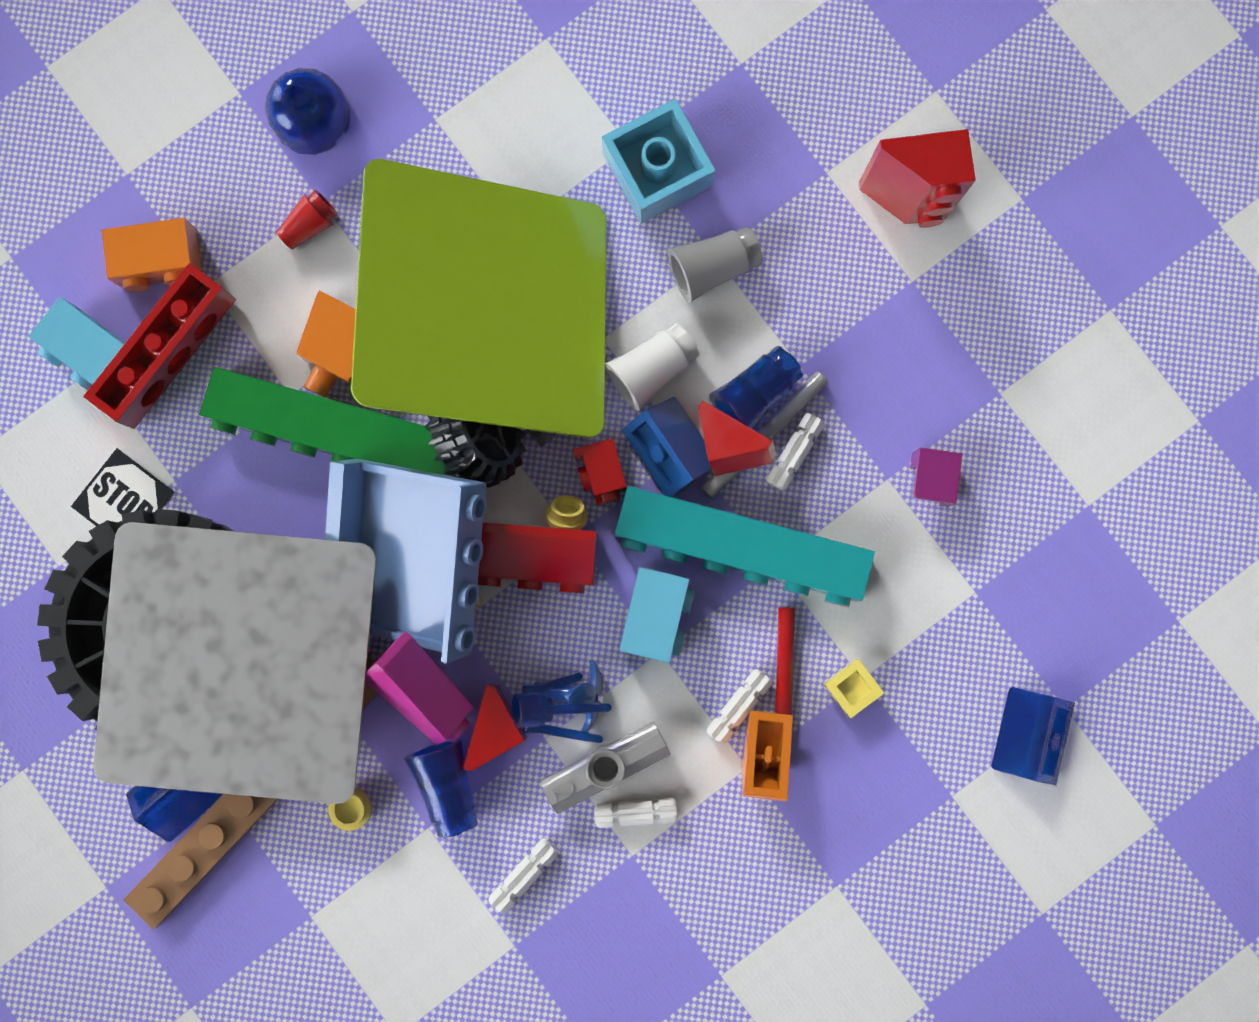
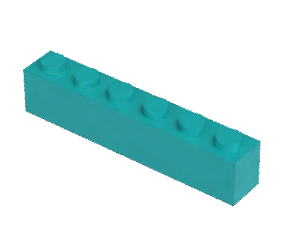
(745, 545)

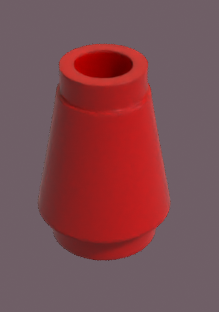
(307, 219)

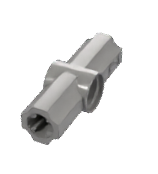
(580, 780)

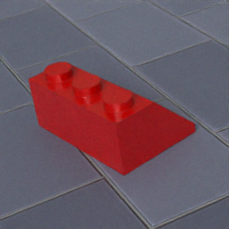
(920, 176)
(538, 557)

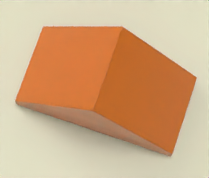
(767, 756)

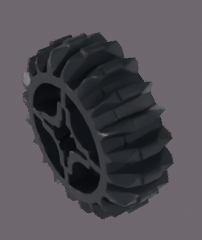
(476, 449)

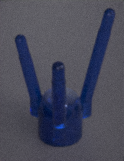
(533, 709)

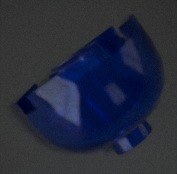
(307, 110)

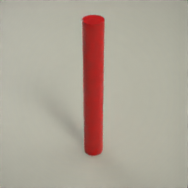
(785, 660)

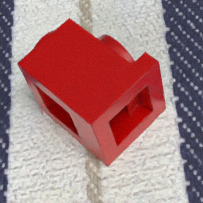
(602, 471)

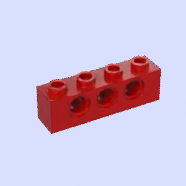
(160, 347)

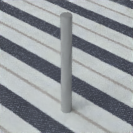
(774, 425)

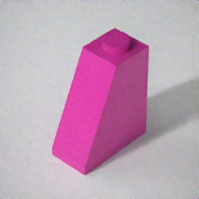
(419, 690)

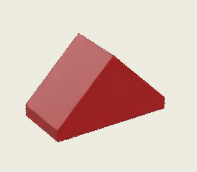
(732, 444)
(493, 729)

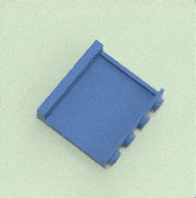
(424, 547)

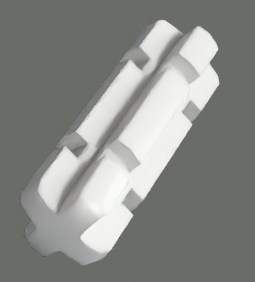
(795, 451)
(739, 706)
(635, 812)
(523, 876)

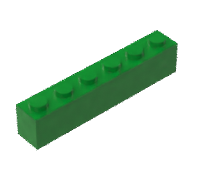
(314, 423)

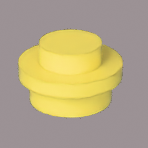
(566, 513)
(352, 813)

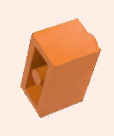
(150, 253)

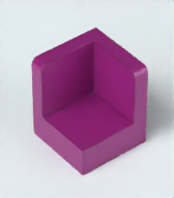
(936, 475)

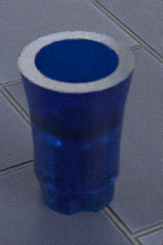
(758, 387)
(444, 787)

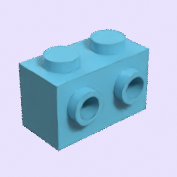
(76, 340)
(656, 614)

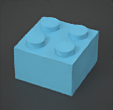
(658, 161)

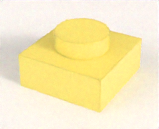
(853, 688)

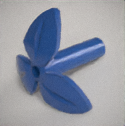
(581, 694)

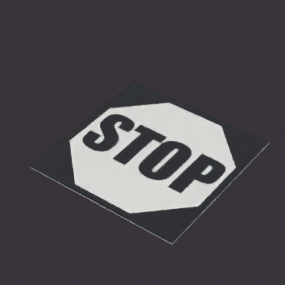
(119, 489)

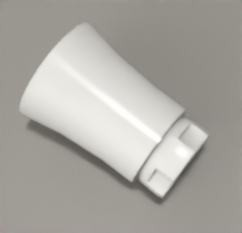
(651, 365)

